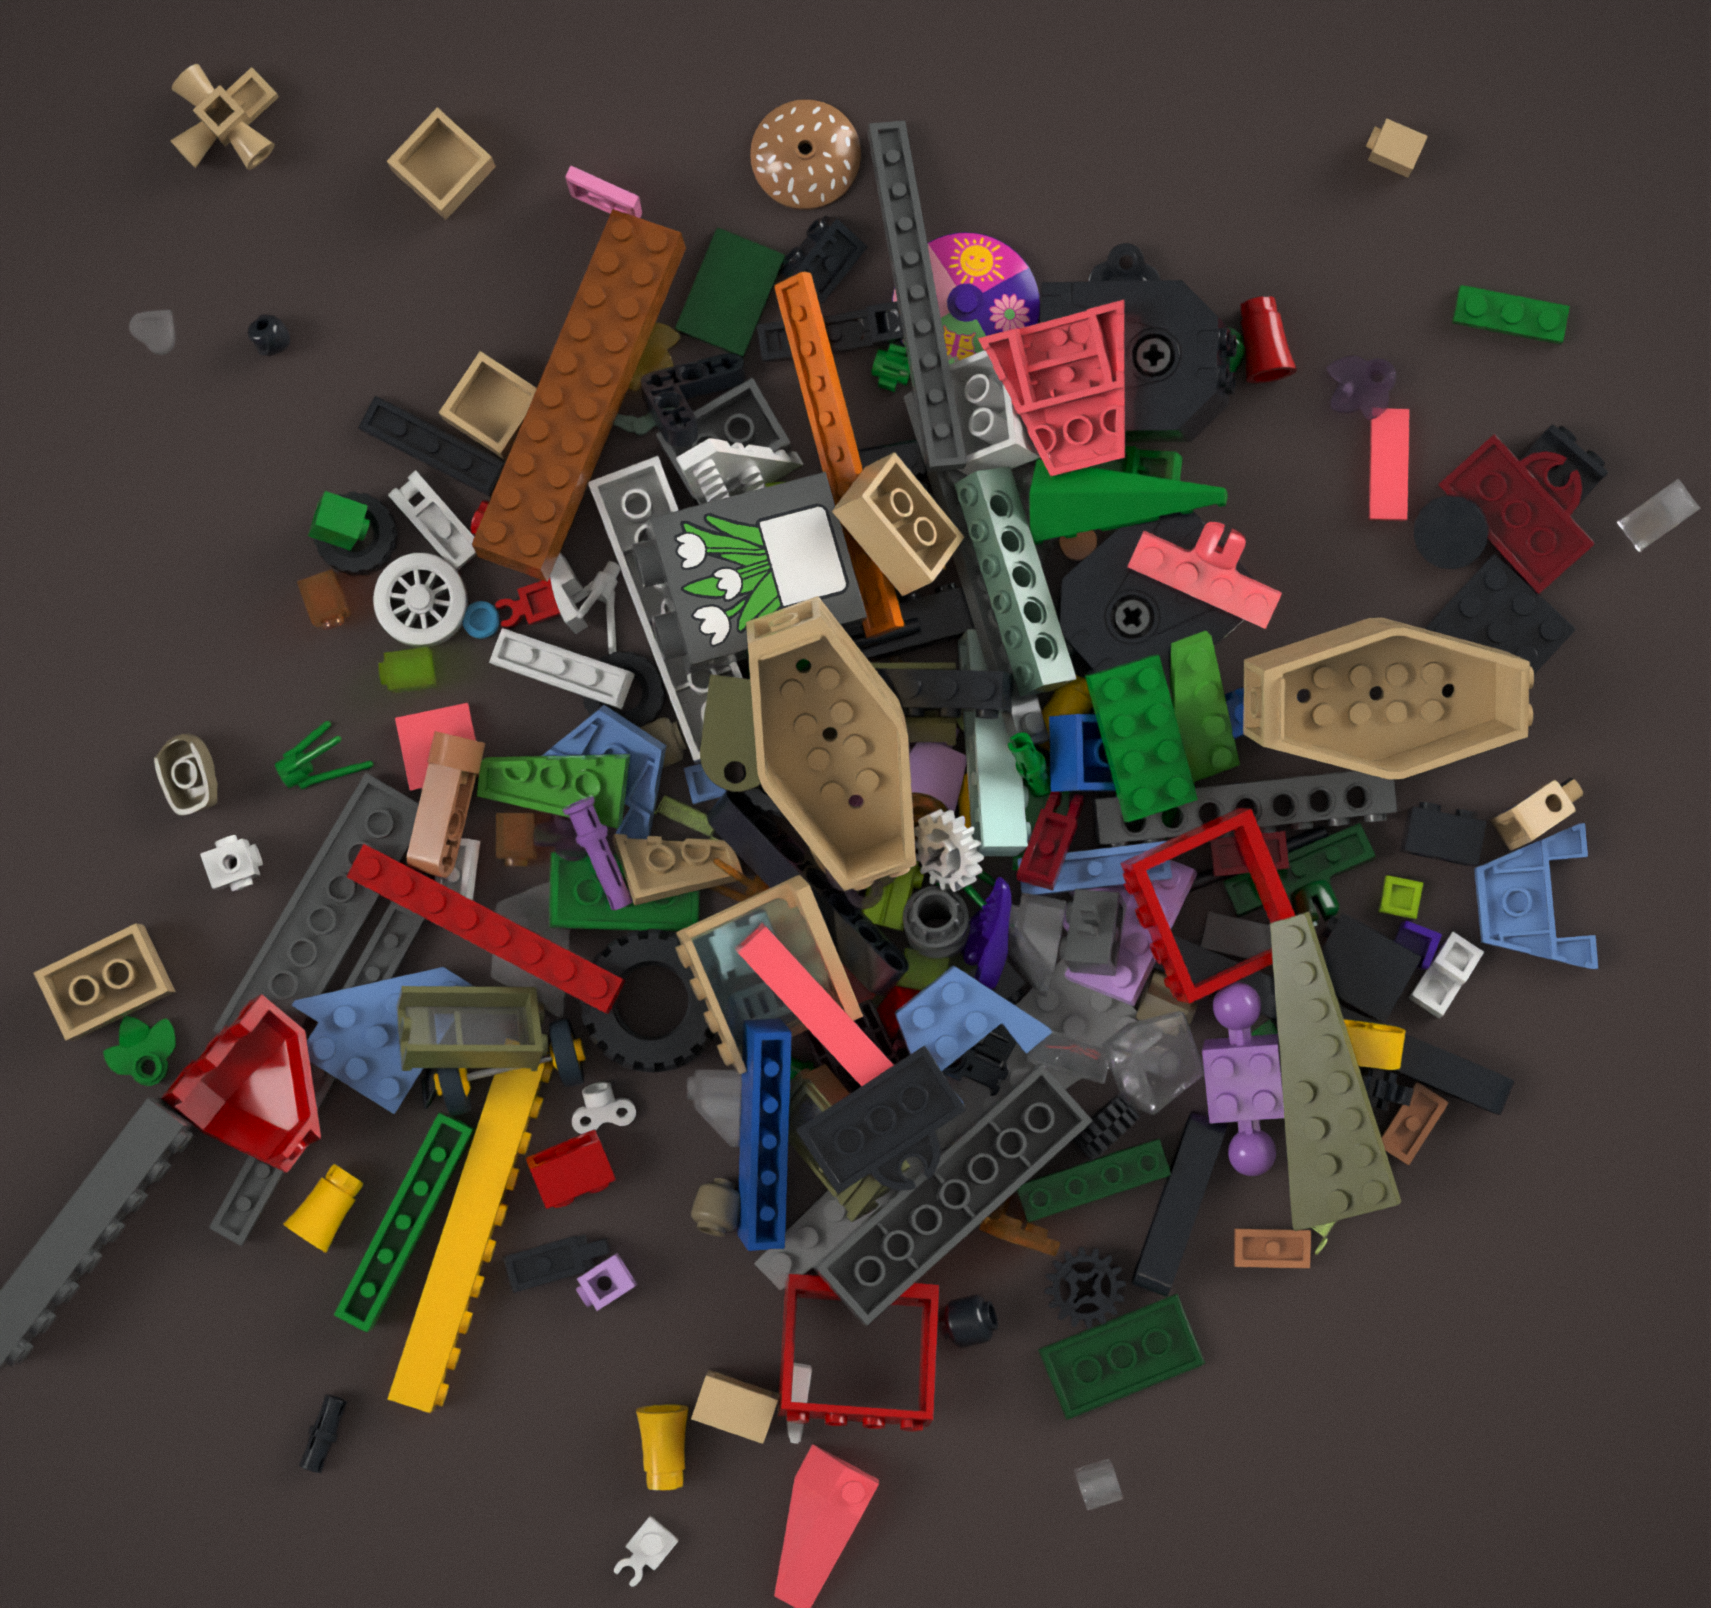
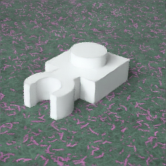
(648, 1547)

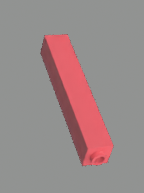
(812, 1005)

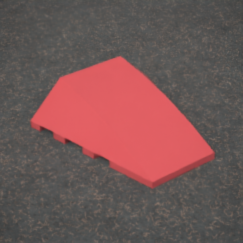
(1067, 385)

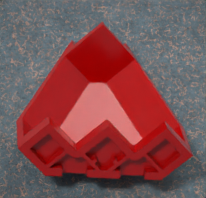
(253, 1087)

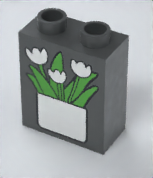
(744, 562)

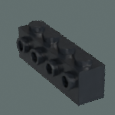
(950, 691)

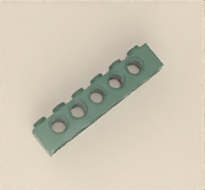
(1015, 581)

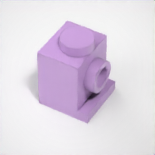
(621, 1282)

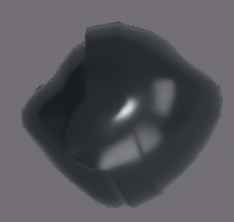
(269, 335)

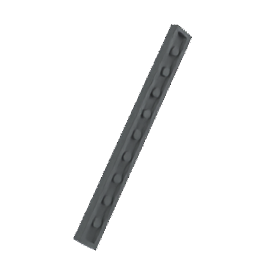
(916, 296)
(1026, 712)
(258, 1179)

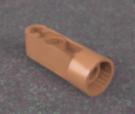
(444, 803)

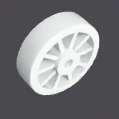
(421, 600)

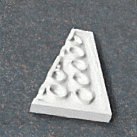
(724, 471)

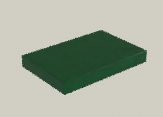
(730, 292)

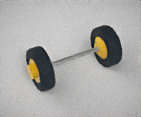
(565, 1053)

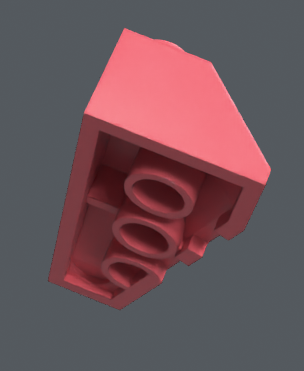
(821, 1518)

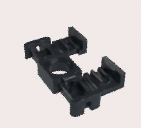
(984, 1062)

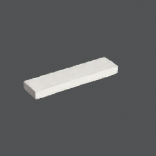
(562, 668)

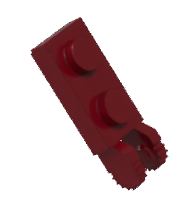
(1050, 842)

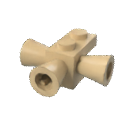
(224, 116)

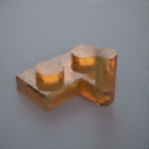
(1010, 1229)

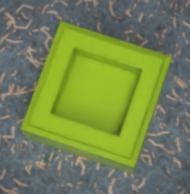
(1400, 897)

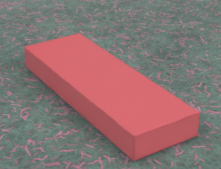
(1389, 466)

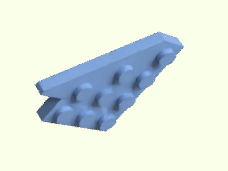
(361, 1037)

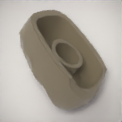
(187, 774)

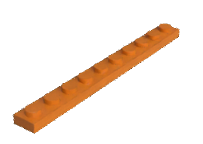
(833, 435)

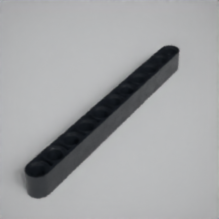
(1419, 1059)

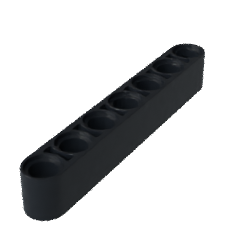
(778, 858)

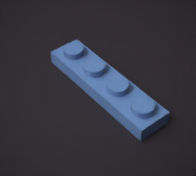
(1098, 869)

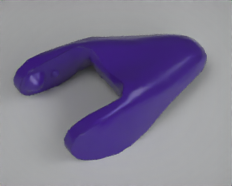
(990, 936)

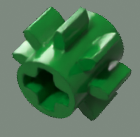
(891, 367)

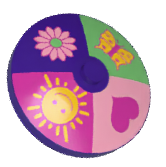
(979, 290)

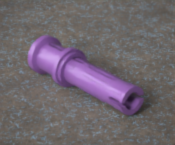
(593, 837)

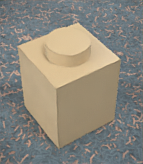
(1395, 147)

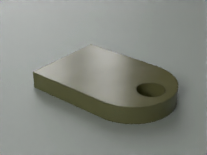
(729, 732)

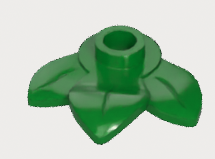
(139, 1045)

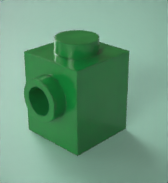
(339, 521)

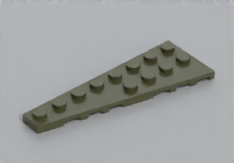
(1330, 1127)

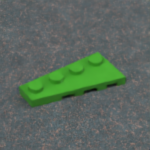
(1201, 707)
(558, 781)

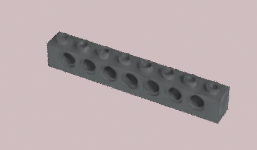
(1377, 801)

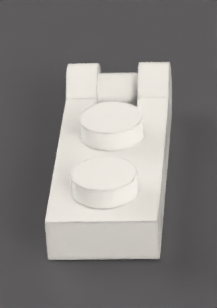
(435, 521)

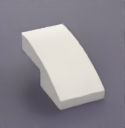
(564, 586)
(1446, 975)

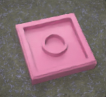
(601, 193)

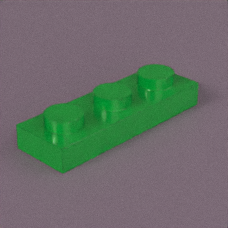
(1510, 314)

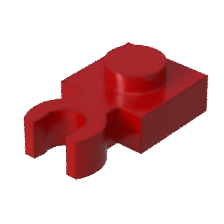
(535, 603)

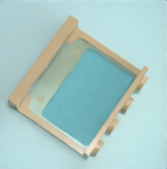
(730, 984)

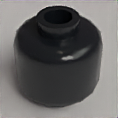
(969, 1321)

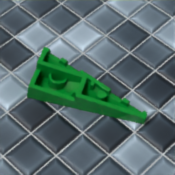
(1108, 500)

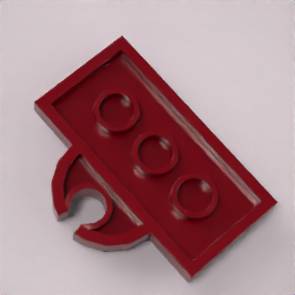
(1523, 510)

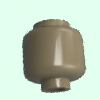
(670, 735)
(716, 1207)

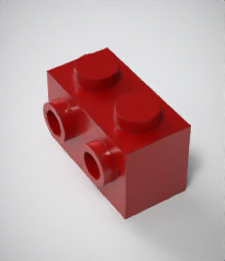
(570, 1169)

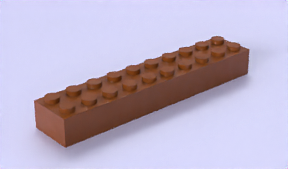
(579, 395)

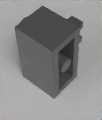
(1093, 932)

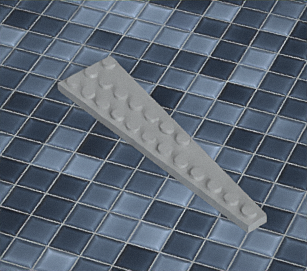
(1065, 1009)

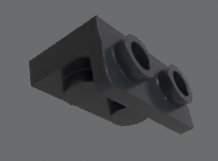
(826, 254)
(1587, 463)

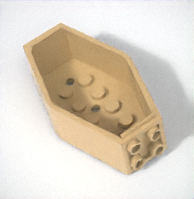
(1410, 723)
(816, 775)

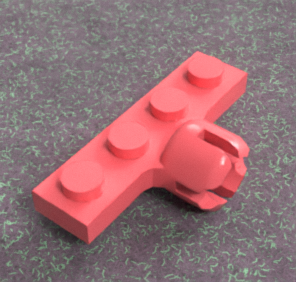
(1207, 572)

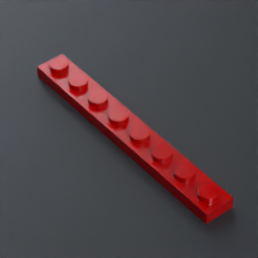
(486, 929)

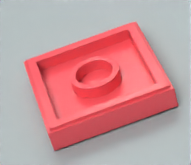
(417, 733)

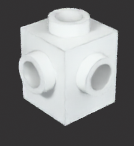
(218, 863)

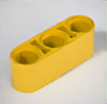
(1376, 1044)

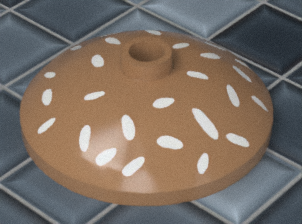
(812, 178)

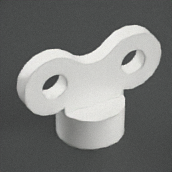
(602, 1108)

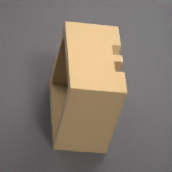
(441, 163)
(489, 404)
(735, 1406)

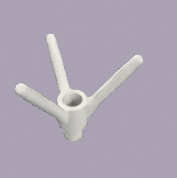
(602, 589)

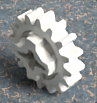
(947, 850)

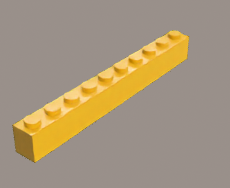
(467, 1237)

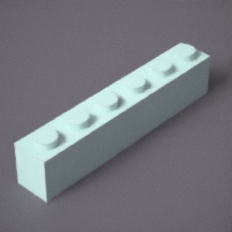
(993, 781)

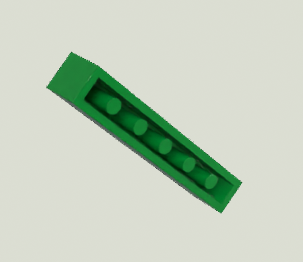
(405, 1222)

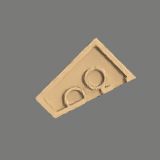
(671, 868)

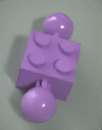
(1243, 1078)

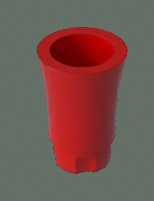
(1265, 341)

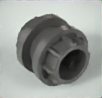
(934, 904)

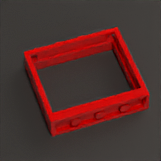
(1152, 917)
(873, 1418)

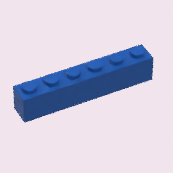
(764, 1133)

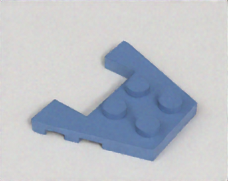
(609, 734)
(1518, 901)
(960, 1012)

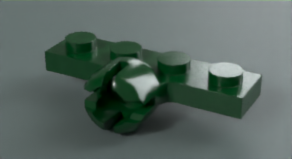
(1308, 875)

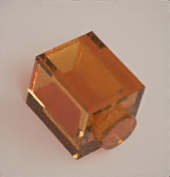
(324, 599)
(515, 838)

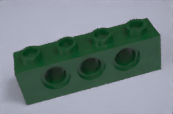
(1093, 1180)

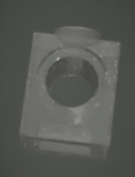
(1098, 1484)

